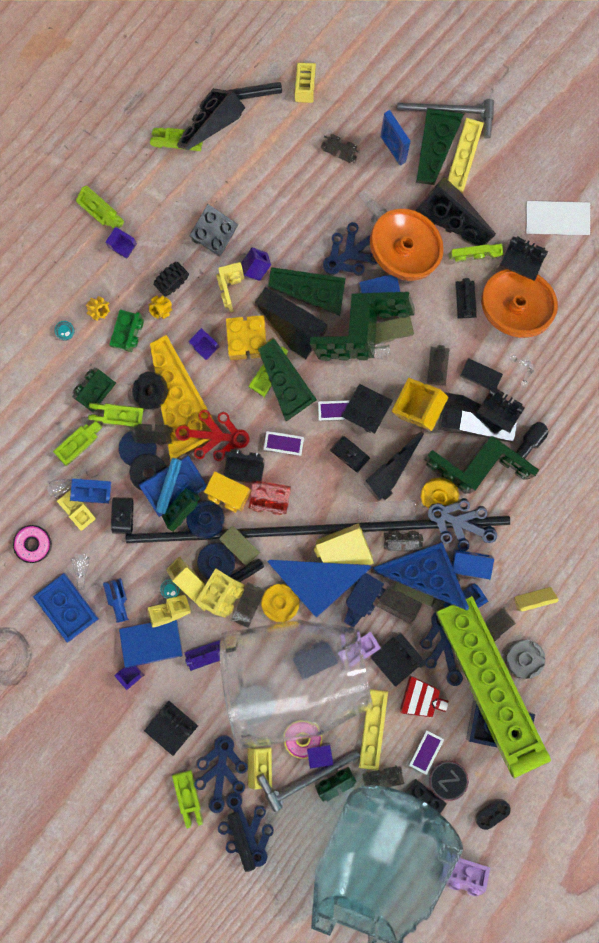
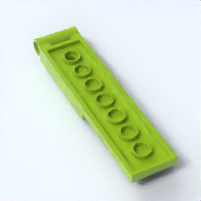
(493, 689)

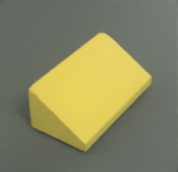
(535, 599)
(259, 762)

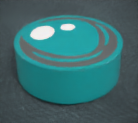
(64, 330)
(169, 589)

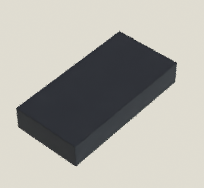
(481, 374)

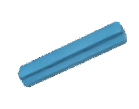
(168, 485)

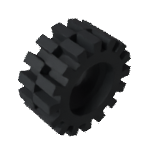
(171, 279)

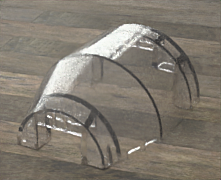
(292, 681)

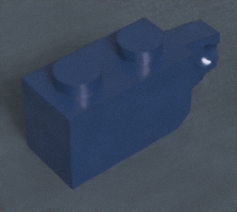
(362, 598)

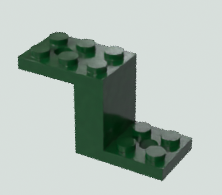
(362, 325)
(481, 464)

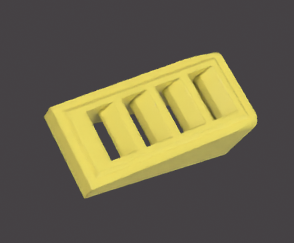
(305, 94)

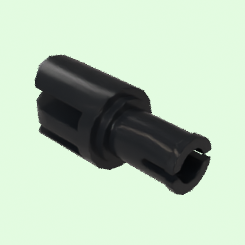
(533, 439)

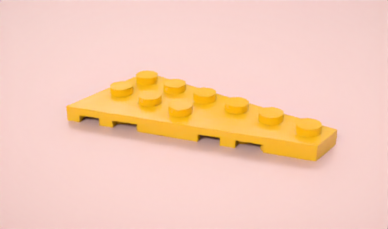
(182, 399)

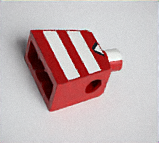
(421, 699)

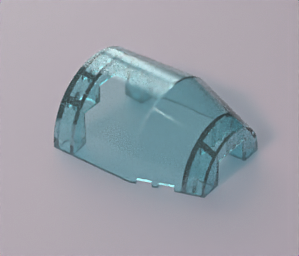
(383, 865)

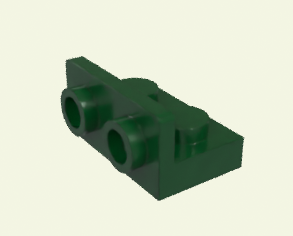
(93, 389)
(180, 509)

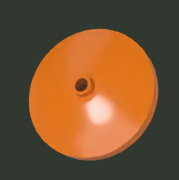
(406, 244)
(519, 304)

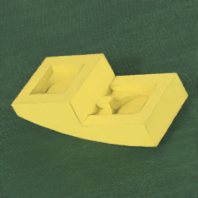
(77, 511)
(170, 611)

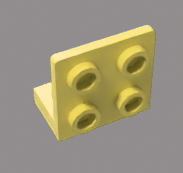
(229, 274)
(220, 594)

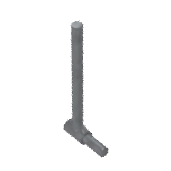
(486, 111)
(276, 798)

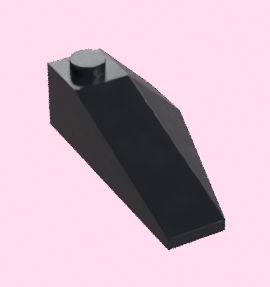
(217, 112)
(452, 211)
(291, 322)
(461, 417)
(387, 475)

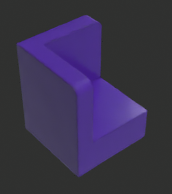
(121, 242)
(255, 264)
(203, 344)
(129, 676)
(320, 756)

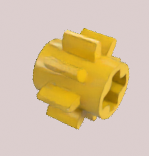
(160, 307)
(97, 308)

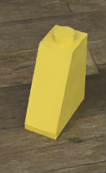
(344, 547)
(186, 579)

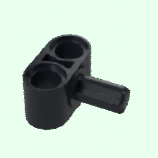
(350, 454)
(122, 515)

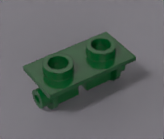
(328, 787)

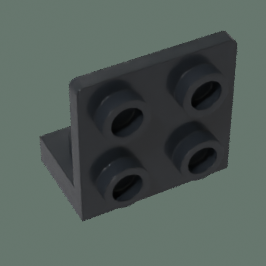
(244, 467)
(397, 659)

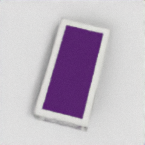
(332, 410)
(283, 443)
(426, 752)

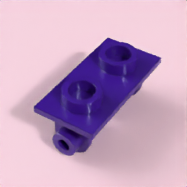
(203, 655)

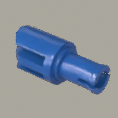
(116, 597)

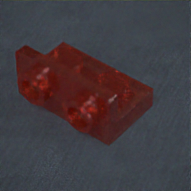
(269, 497)

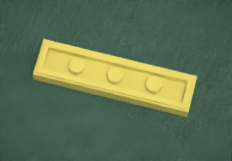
(465, 153)
(373, 731)

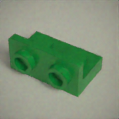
(126, 330)

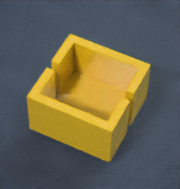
(245, 336)
(418, 405)
(228, 492)

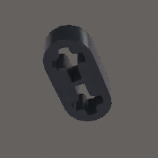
(496, 818)

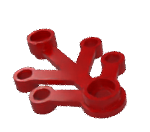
(216, 435)

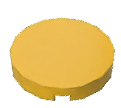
(439, 491)
(280, 603)

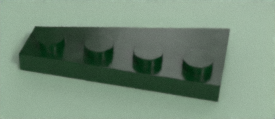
(437, 139)
(315, 289)
(286, 382)

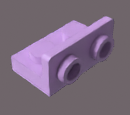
(469, 877)

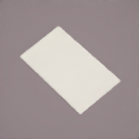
(558, 218)

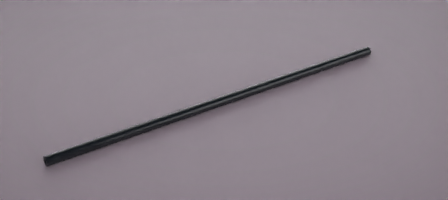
(313, 529)

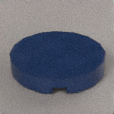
(130, 449)
(206, 520)
(217, 557)

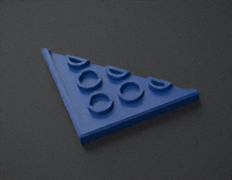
(427, 572)
(318, 582)

